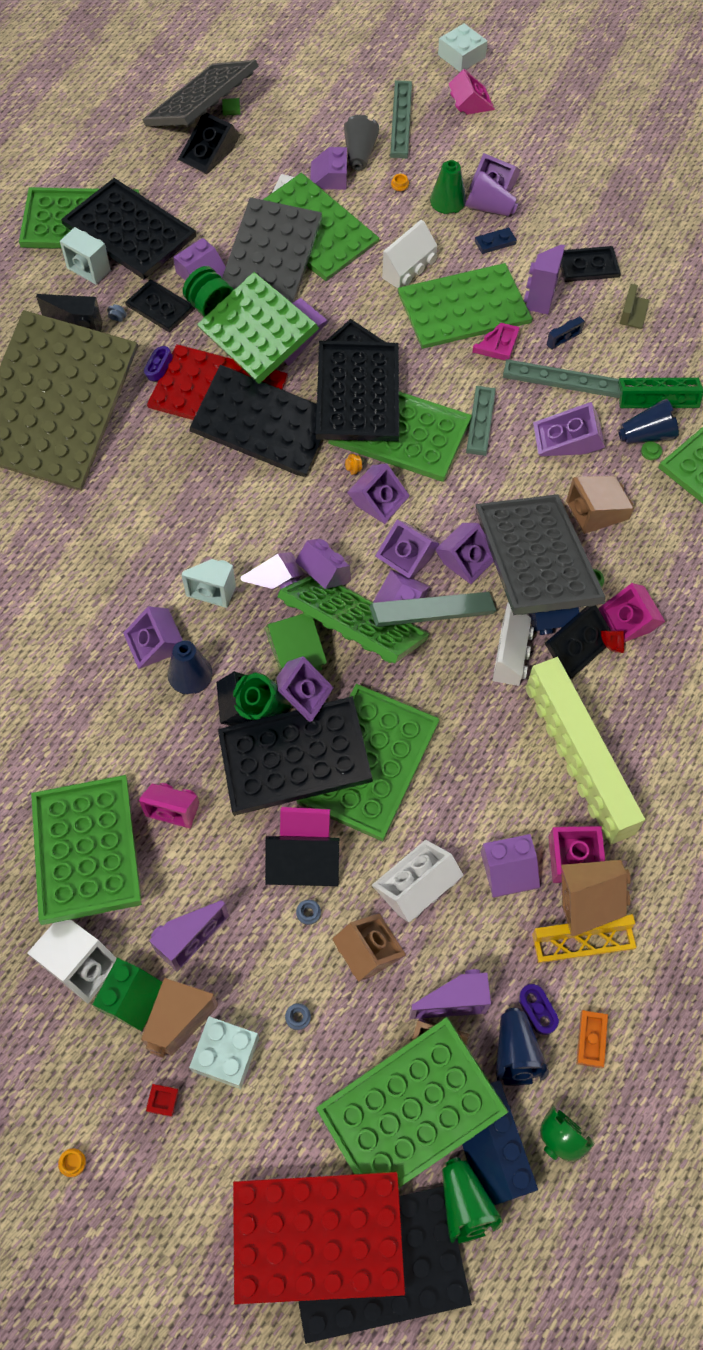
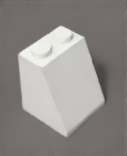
(74, 958)

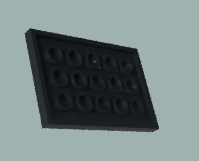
(131, 227)
(358, 391)
(258, 421)
(293, 758)
(431, 1277)

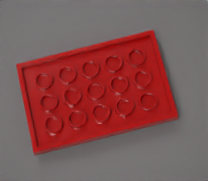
(189, 379)
(317, 1238)

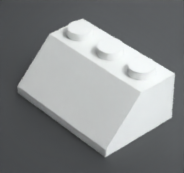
(409, 255)
(513, 648)
(418, 880)

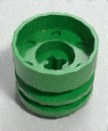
(205, 289)

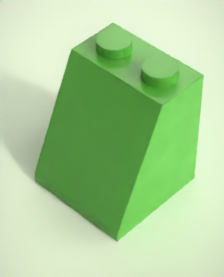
(294, 639)

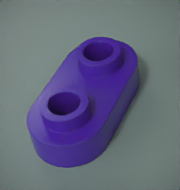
(158, 363)
(539, 1009)

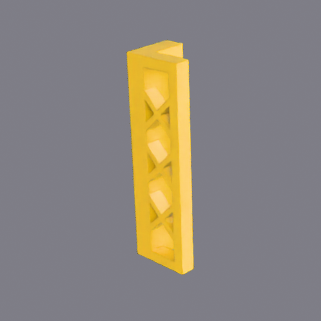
(562, 931)

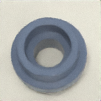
(116, 313)
(308, 904)
(297, 1008)

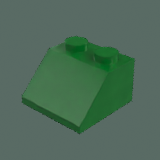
(128, 994)

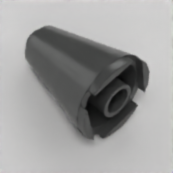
(360, 140)

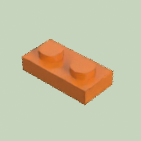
(592, 1039)

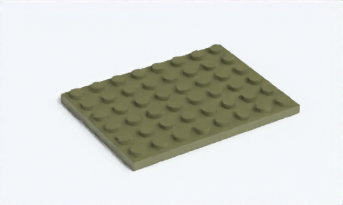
(58, 397)

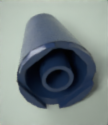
(651, 425)
(188, 669)
(518, 1051)

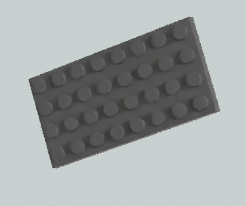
(538, 555)

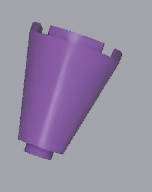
(491, 197)

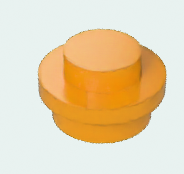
(400, 182)
(353, 464)
(72, 1162)

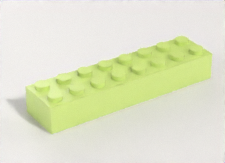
(584, 751)

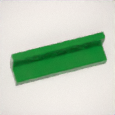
(645, 396)

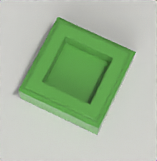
(231, 106)

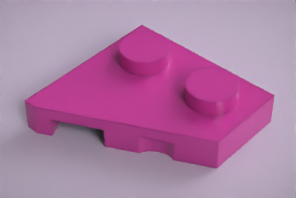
(499, 342)

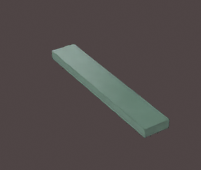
(401, 119)
(561, 378)
(432, 608)

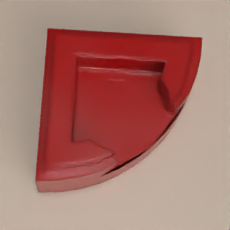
(613, 640)

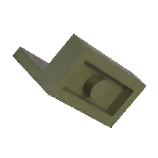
(634, 309)

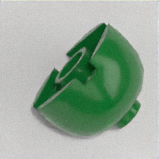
(563, 1137)

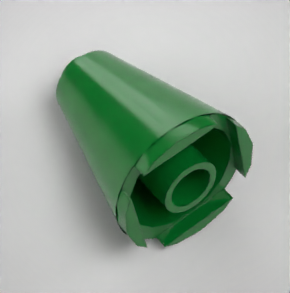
(449, 190)
(259, 697)
(467, 1203)

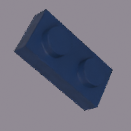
(495, 240)
(564, 333)

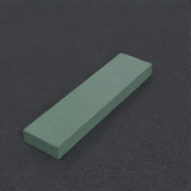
(481, 420)

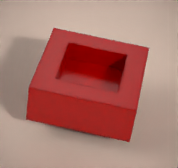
(162, 1100)

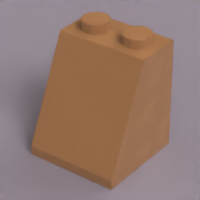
(598, 502)
(594, 894)
(176, 1016)

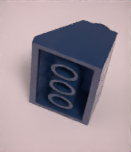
(500, 1158)

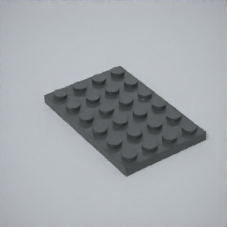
(200, 93)
(274, 244)

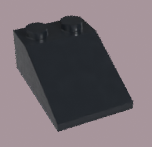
(209, 143)
(71, 309)

